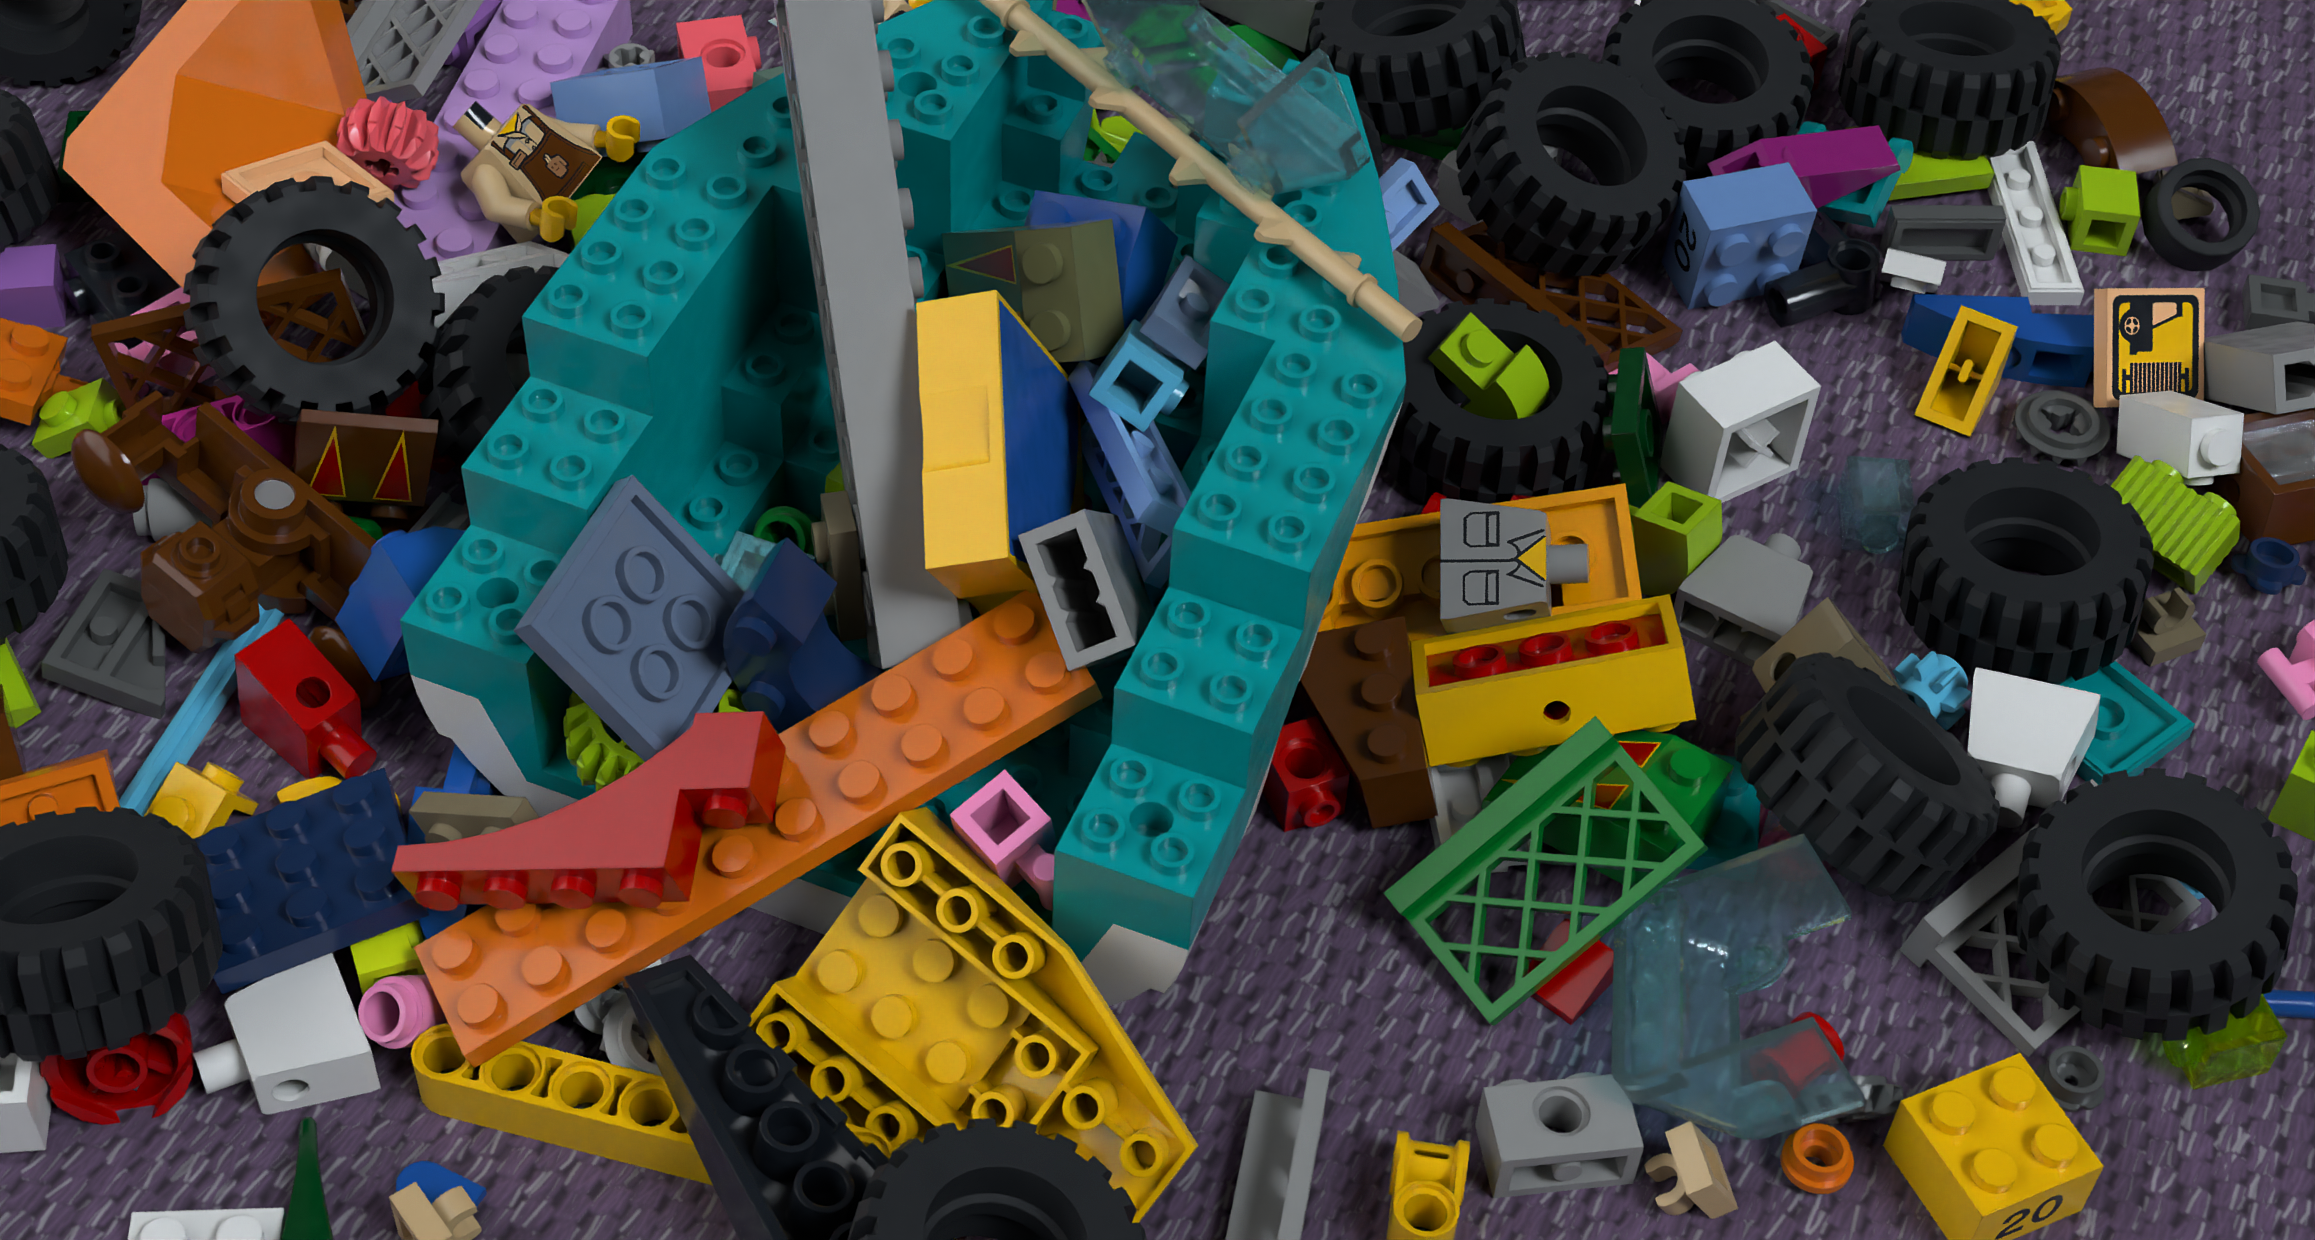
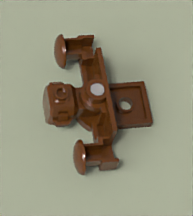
(267, 541)

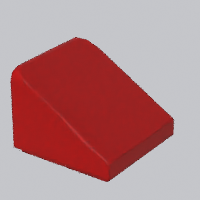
(1578, 983)

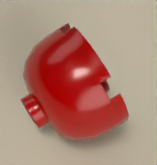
(105, 1079)

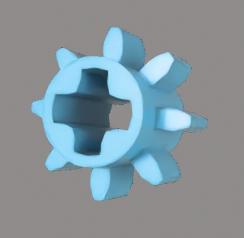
(1936, 685)

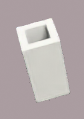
(2183, 432)

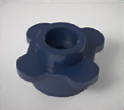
(2269, 565)

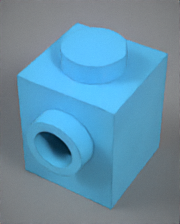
(1139, 379)

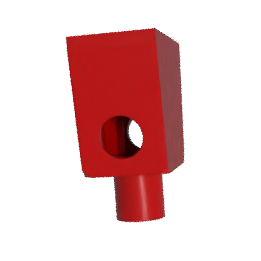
(301, 704)

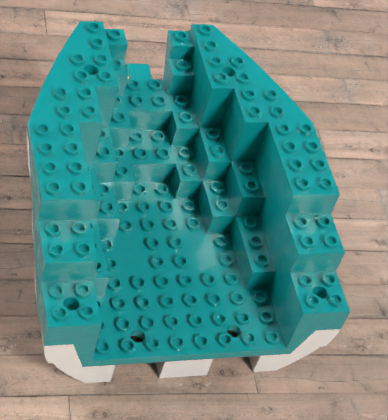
(698, 363)

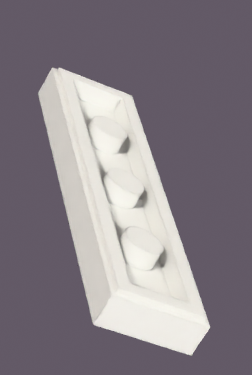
(2034, 229)

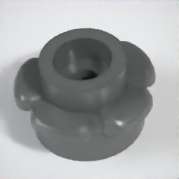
(2080, 1067)

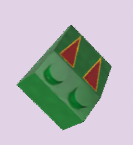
(1681, 771)

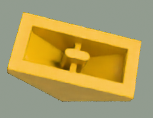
(1967, 371)

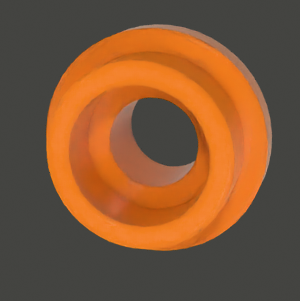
(1823, 1143)

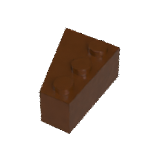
(1367, 703)

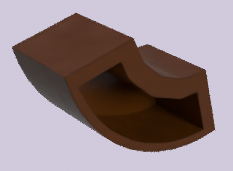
(2110, 121)

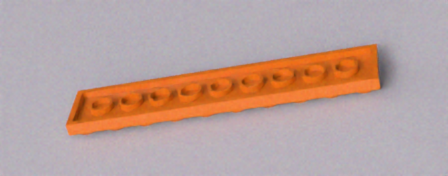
(839, 783)

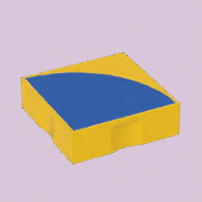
(994, 445)

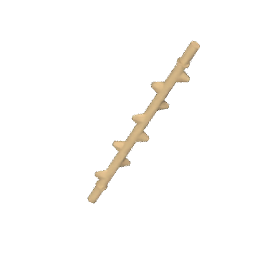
(1199, 166)

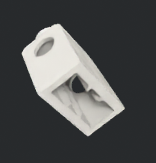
(2028, 738)
(293, 1041)

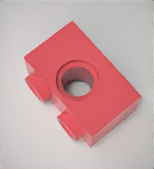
(726, 55)

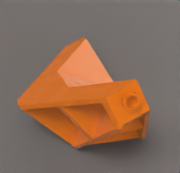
(206, 98)

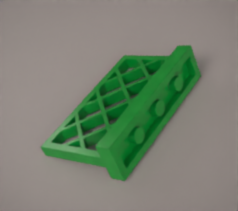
(1508, 825)

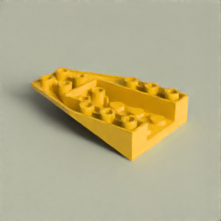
(964, 1005)

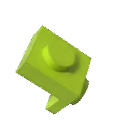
(66, 413)

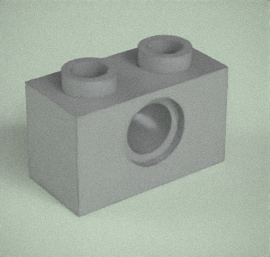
(1528, 1158)

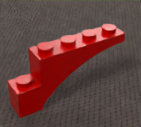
(624, 841)

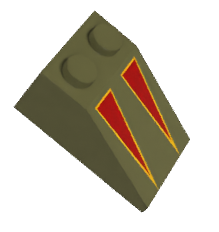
(1053, 277)

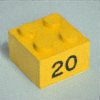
(1992, 1153)

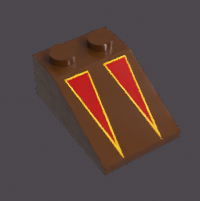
(366, 459)

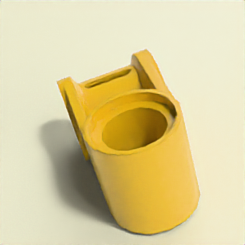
(1426, 1188)

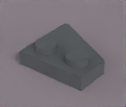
(112, 648)

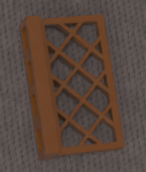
(1466, 272)
(162, 325)

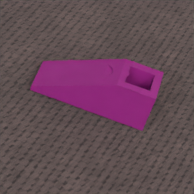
(1824, 162)

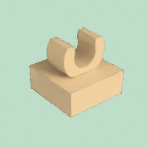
(1699, 1174)
(446, 1219)

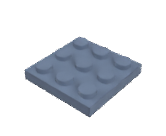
(636, 620)

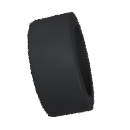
(2222, 183)

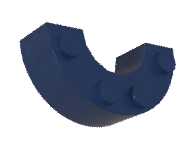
(782, 643)

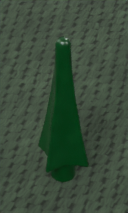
(307, 1209)

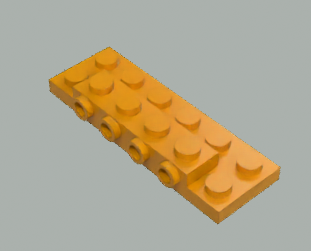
(1395, 562)

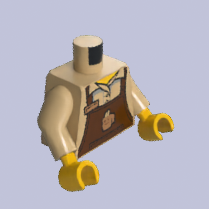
(536, 165)

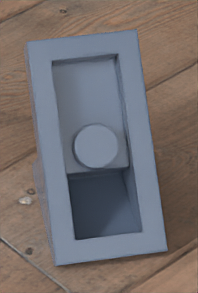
(1183, 311)

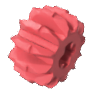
(389, 141)

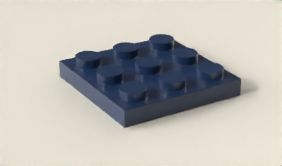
(307, 879)

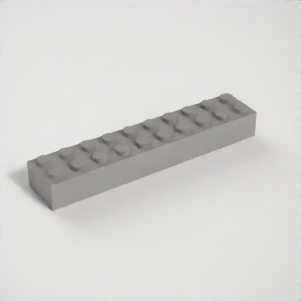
(866, 308)

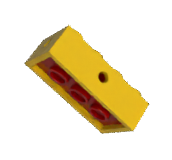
(1548, 677)

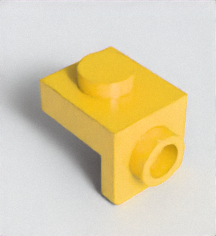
(200, 799)

